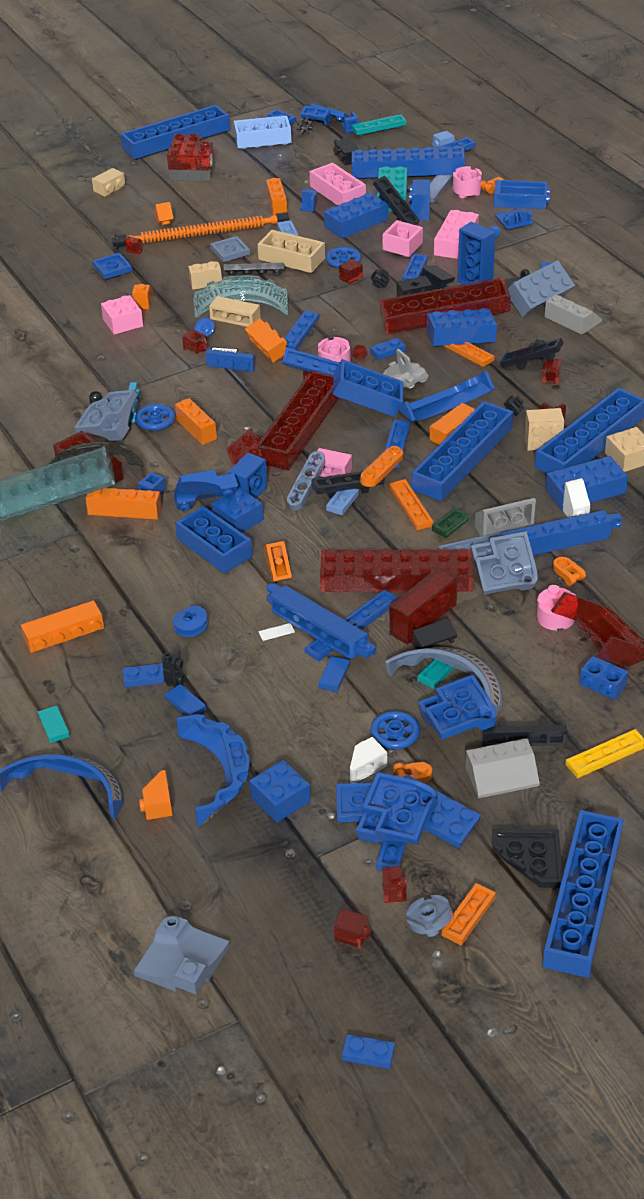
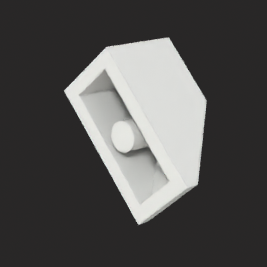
(575, 499)
(367, 759)

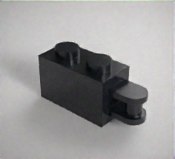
(343, 150)

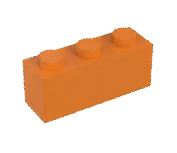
(276, 196)
(266, 340)
(195, 421)
(448, 423)

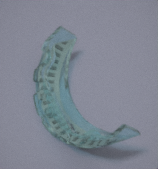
(242, 289)

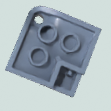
(108, 416)
(505, 563)
(181, 956)

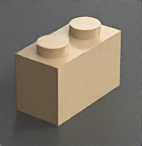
(108, 182)
(204, 273)

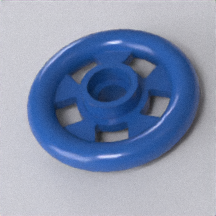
(343, 256)
(155, 416)
(395, 730)

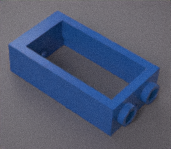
(521, 194)

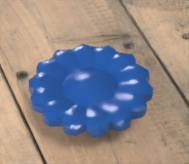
(205, 326)

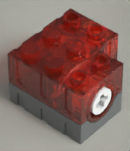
(190, 158)

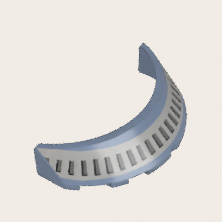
(457, 659)

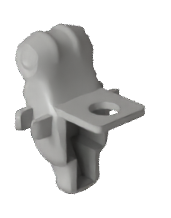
(408, 373)

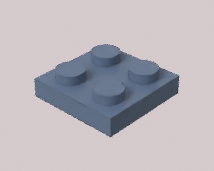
(230, 249)

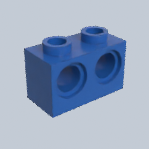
(603, 677)

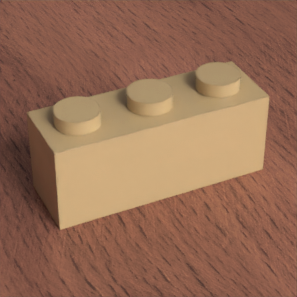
(234, 311)

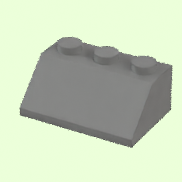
(570, 314)
(505, 517)
(502, 768)

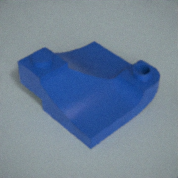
(202, 486)
(458, 708)
(396, 810)

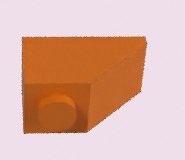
(163, 214)
(143, 295)
(277, 561)
(156, 798)

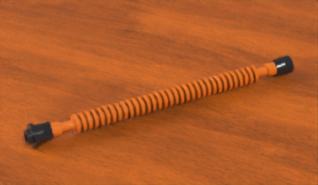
(119, 240)

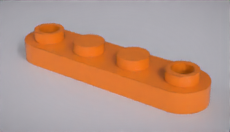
(381, 466)

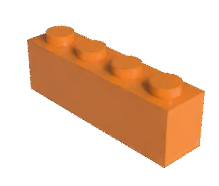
(124, 503)
(62, 626)

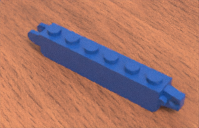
(570, 531)
(319, 622)

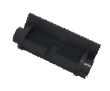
(173, 669)

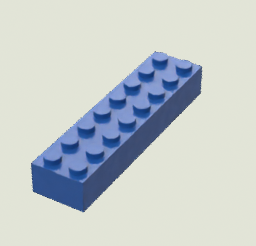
(159, 135)
(417, 161)
(588, 434)
(462, 451)
(583, 894)

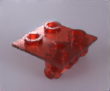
(245, 444)

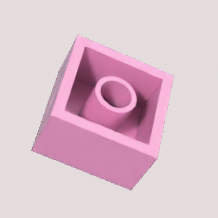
(402, 238)
(122, 314)

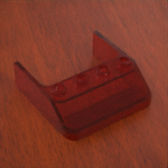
(606, 628)

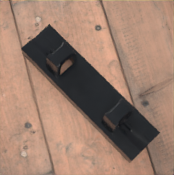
(395, 201)
(523, 355)
(341, 482)
(537, 735)

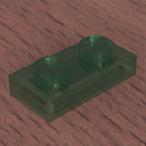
(450, 522)

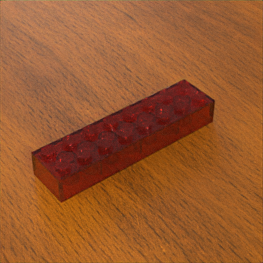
(411, 310)
(298, 421)
(390, 569)

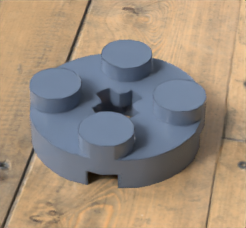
(438, 914)

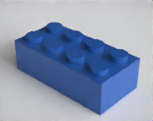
(355, 215)
(475, 253)
(461, 327)
(367, 388)
(601, 478)
(214, 539)

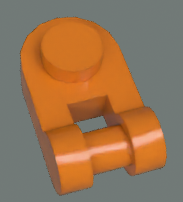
(489, 186)
(564, 566)
(420, 771)

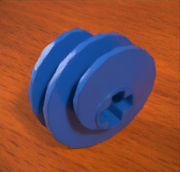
(190, 621)

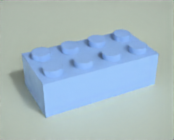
(262, 132)

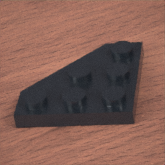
(532, 853)

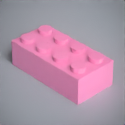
(336, 184)
(447, 239)

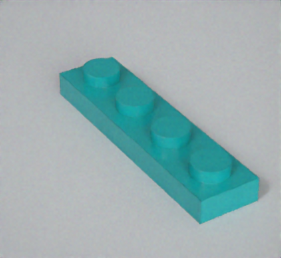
(379, 124)

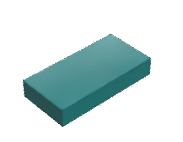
(434, 673)
(53, 724)

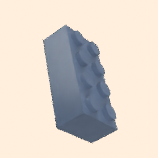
(533, 290)

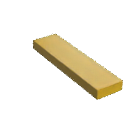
(605, 753)

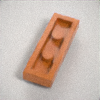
(468, 914)

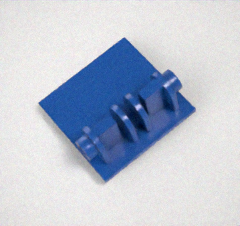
(515, 218)

